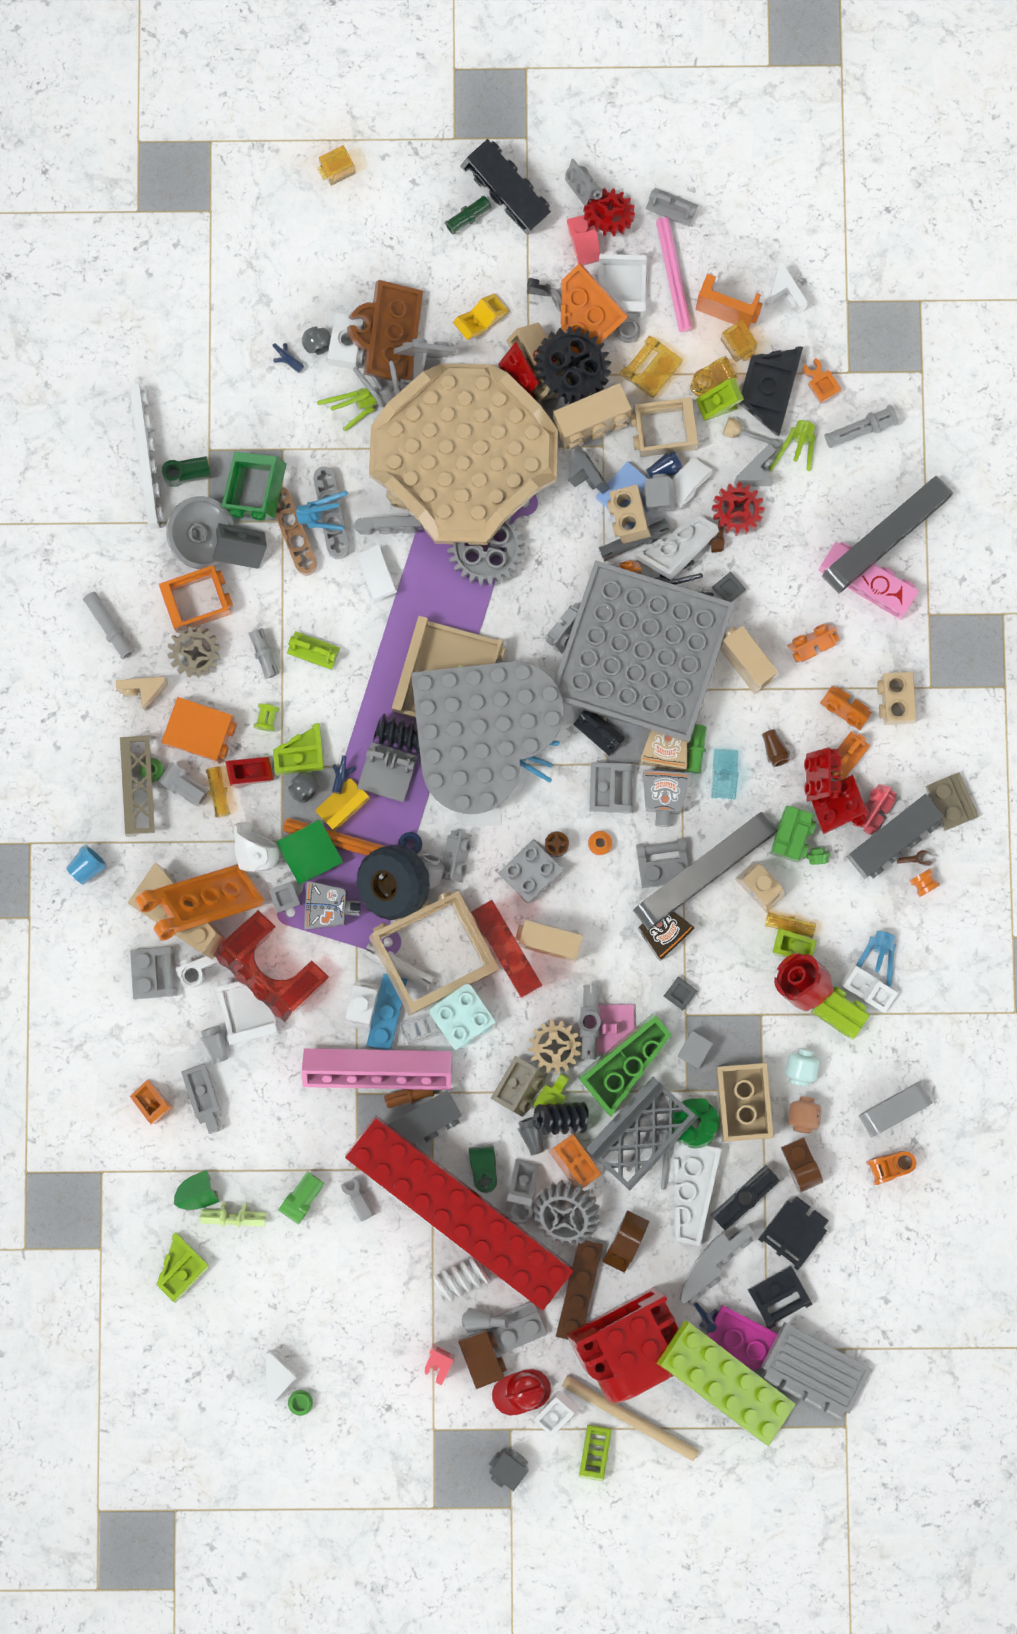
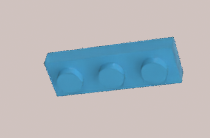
(385, 1015)

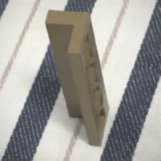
(127, 784)

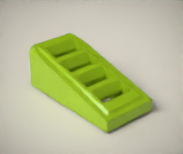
(587, 1474)

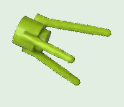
(362, 398)
(803, 434)

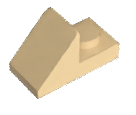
(149, 688)

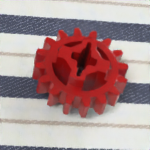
(609, 213)
(743, 516)

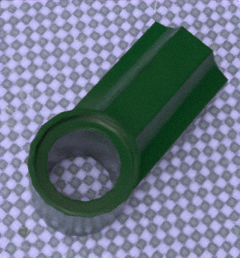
(189, 469)

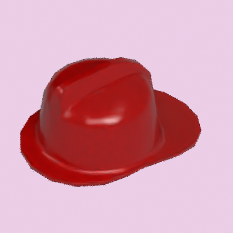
(521, 1392)

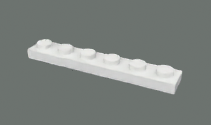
(147, 465)

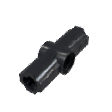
(757, 1185)

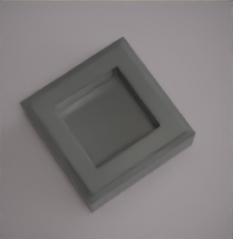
(729, 588)
(680, 993)

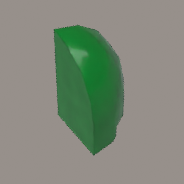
(195, 1192)

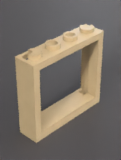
(427, 909)

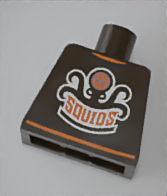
(666, 934)

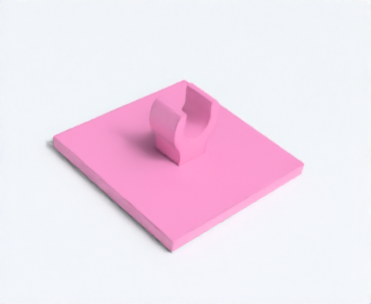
(615, 1024)

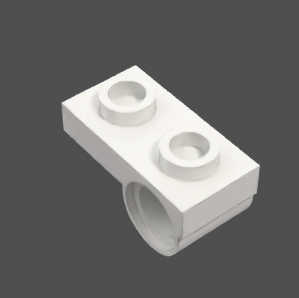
(200, 965)

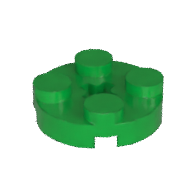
(707, 1128)

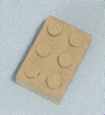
(592, 417)
(744, 1102)

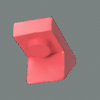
(583, 240)

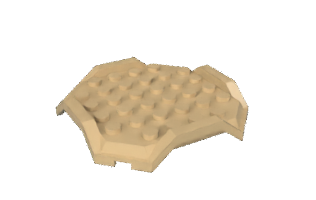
(463, 450)

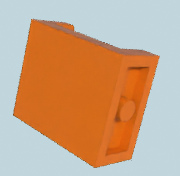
(726, 307)
(199, 730)

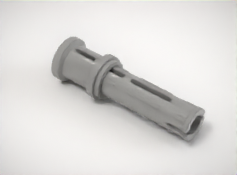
(874, 426)

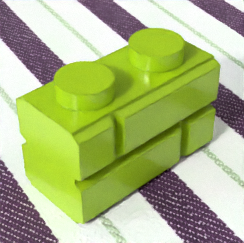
(842, 1013)

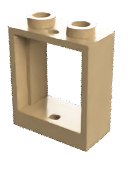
(684, 405)
(549, 940)

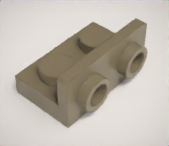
(519, 1086)

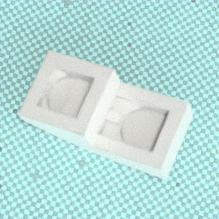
(869, 988)

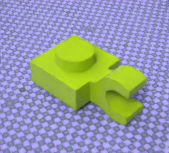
(553, 1095)

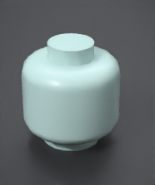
(802, 1067)

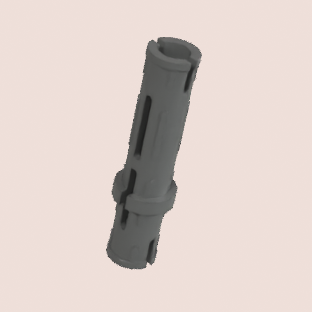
(617, 547)

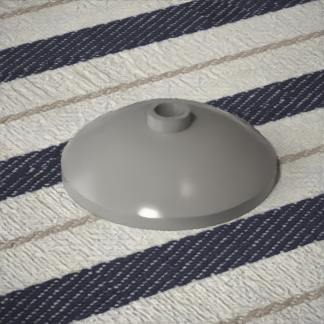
(203, 516)

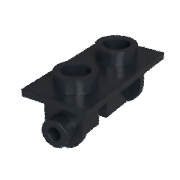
(599, 731)

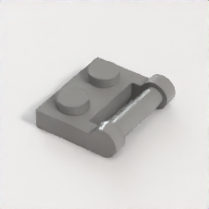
(603, 787)
(661, 872)
(145, 973)

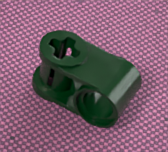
(483, 1163)

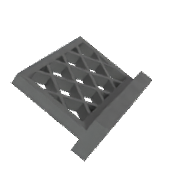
(631, 1116)

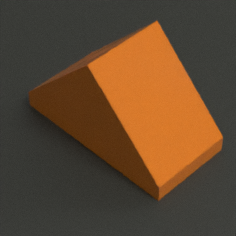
(151, 1102)

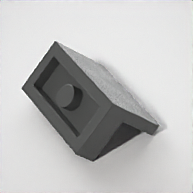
(239, 546)

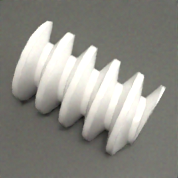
(461, 1279)

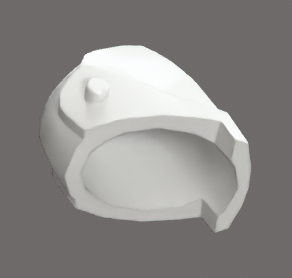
(254, 850)

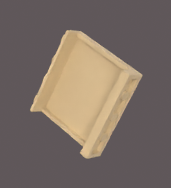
(438, 648)

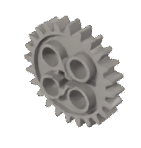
(482, 568)

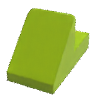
(720, 400)
(790, 943)

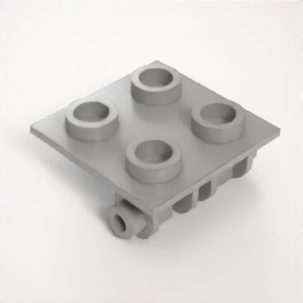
(387, 772)
(531, 871)

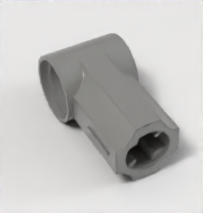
(180, 782)

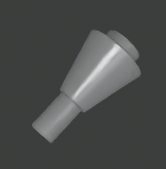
(475, 1320)

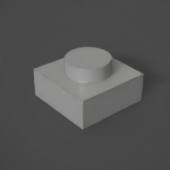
(284, 897)

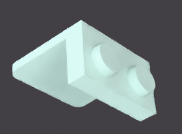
(461, 1016)

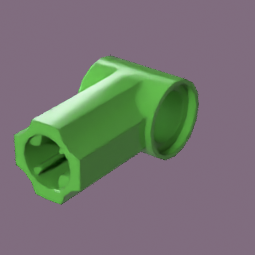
(298, 1202)

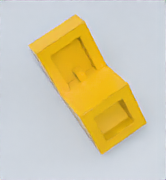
(481, 317)

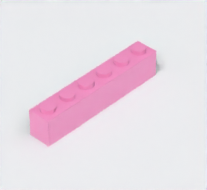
(377, 1069)

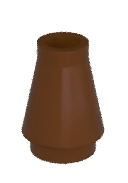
(776, 750)

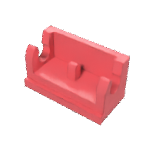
(439, 1359)

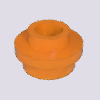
(600, 850)

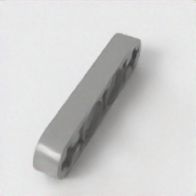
(332, 513)

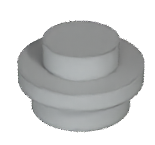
(628, 331)

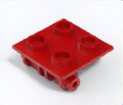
(518, 368)
(818, 774)
(837, 812)

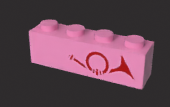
(877, 584)

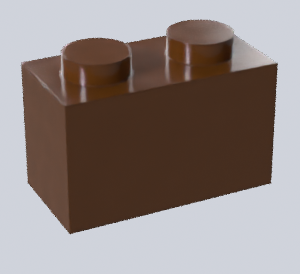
(482, 1358)

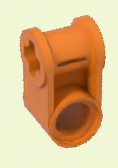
(890, 1167)

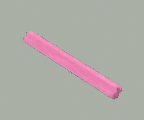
(673, 274)

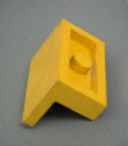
(340, 808)

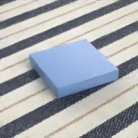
(625, 477)

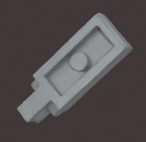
(202, 1096)

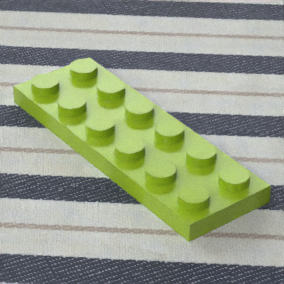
(726, 1383)

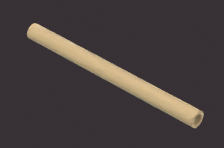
(630, 1418)

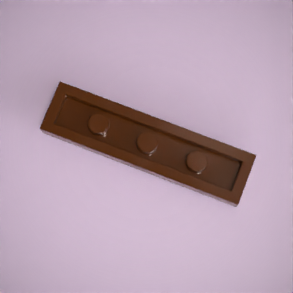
(579, 1287)

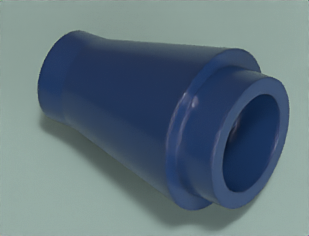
(667, 464)

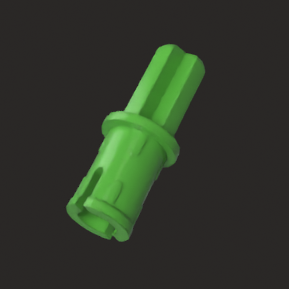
(696, 749)

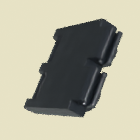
(795, 1231)

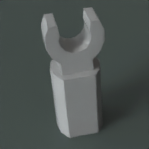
(359, 1201)

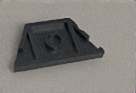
(770, 386)

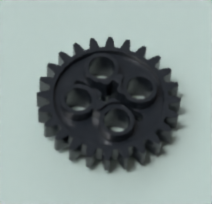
(558, 347)

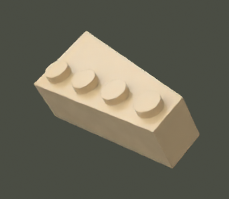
(203, 938)

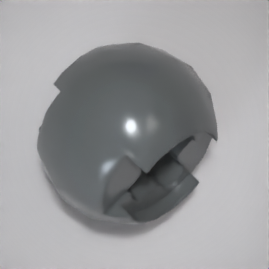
(316, 340)
(303, 787)

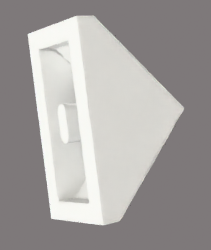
(278, 1376)

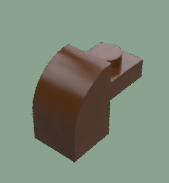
(802, 1165)
(626, 1241)

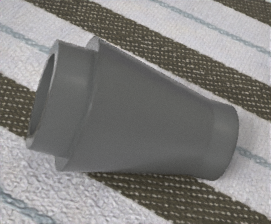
(531, 1136)

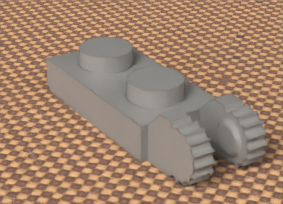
(387, 525)

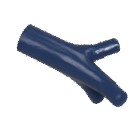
(287, 358)
(340, 775)
(707, 1318)

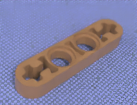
(292, 531)

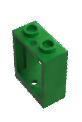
(236, 480)

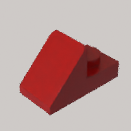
(249, 771)

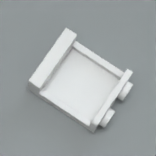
(625, 280)
(244, 1014)

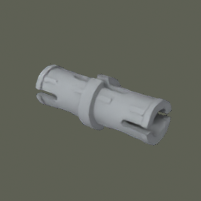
(263, 653)

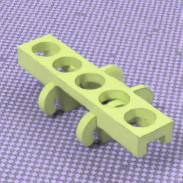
(242, 1218)

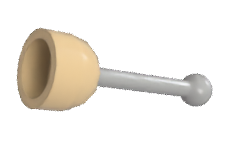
(734, 428)

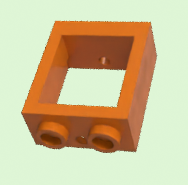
(188, 579)

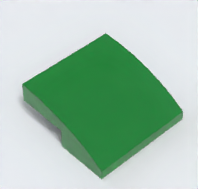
(309, 851)

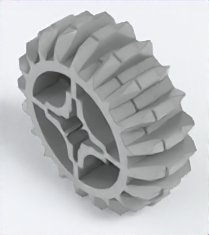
(567, 1224)

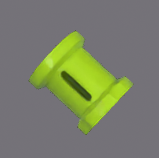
(268, 725)

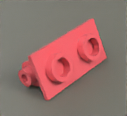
(881, 799)

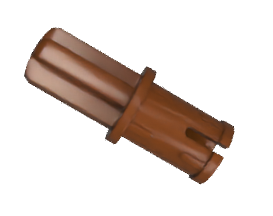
(406, 1096)

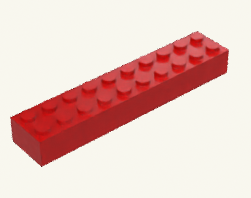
(459, 1212)

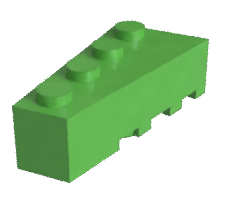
(624, 1063)

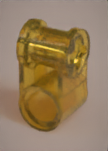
(713, 375)

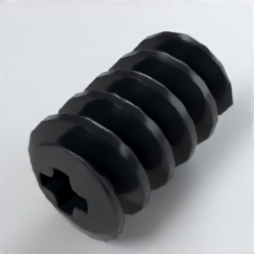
(397, 733)
(561, 1118)

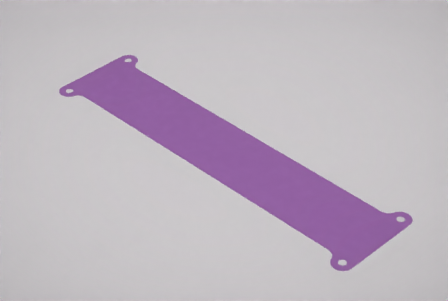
(427, 590)

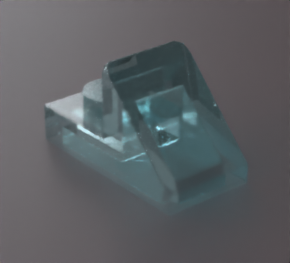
(724, 774)

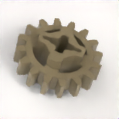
(183, 649)

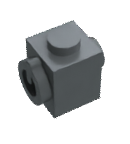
(508, 1468)

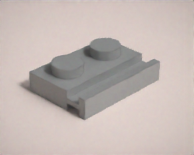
(523, 1327)

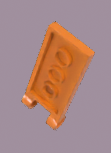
(211, 897)

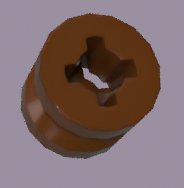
(555, 840)

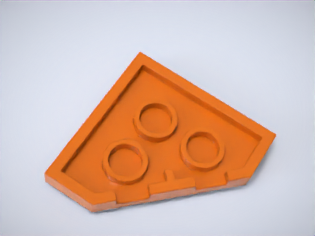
(588, 306)

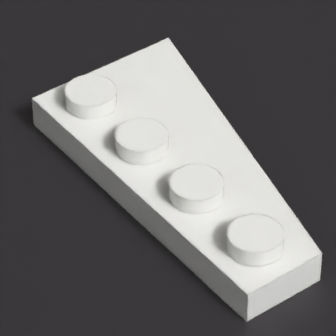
(693, 1188)

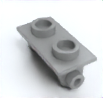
(582, 183)
(671, 206)
(560, 634)
(460, 845)

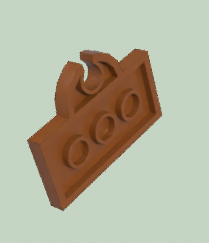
(388, 324)

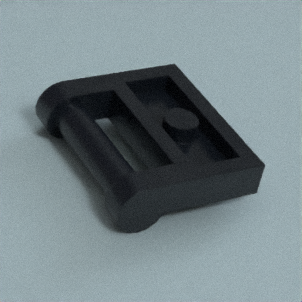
(776, 1289)

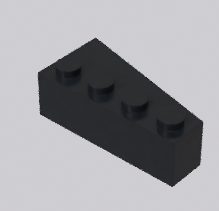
(506, 185)

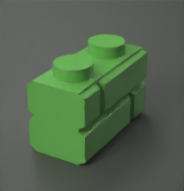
(792, 834)

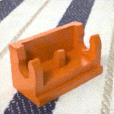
(575, 1162)

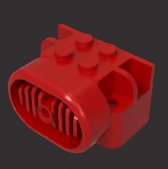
(626, 1345)

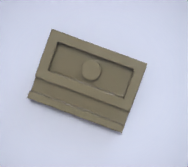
(952, 801)

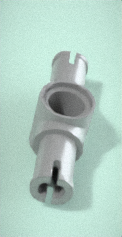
(589, 1036)

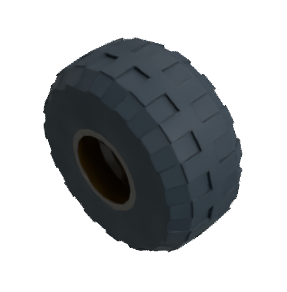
(393, 882)

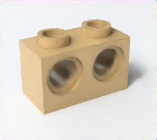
(632, 513)
(904, 698)

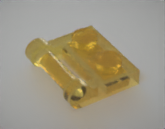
(658, 370)

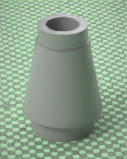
(214, 1042)

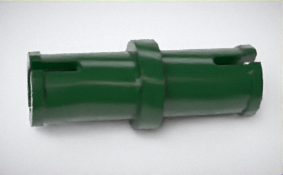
(468, 215)

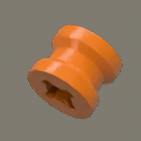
(924, 882)

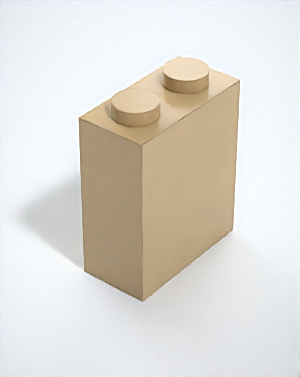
(748, 659)

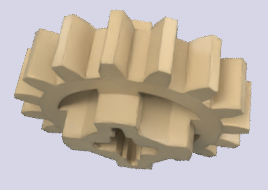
(553, 1035)

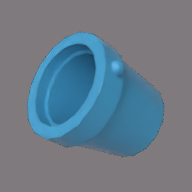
(86, 865)

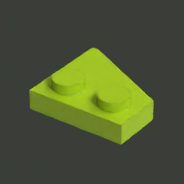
(300, 754)
(181, 1269)

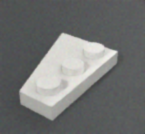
(676, 551)

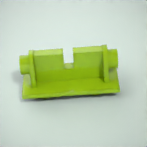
(313, 650)

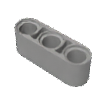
(895, 1109)

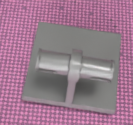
(421, 351)

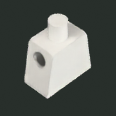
(362, 1005)

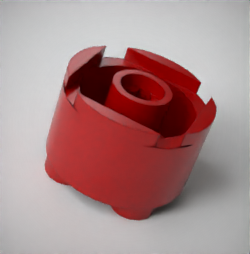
(803, 981)

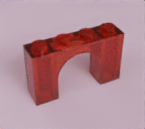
(506, 950)
(281, 996)

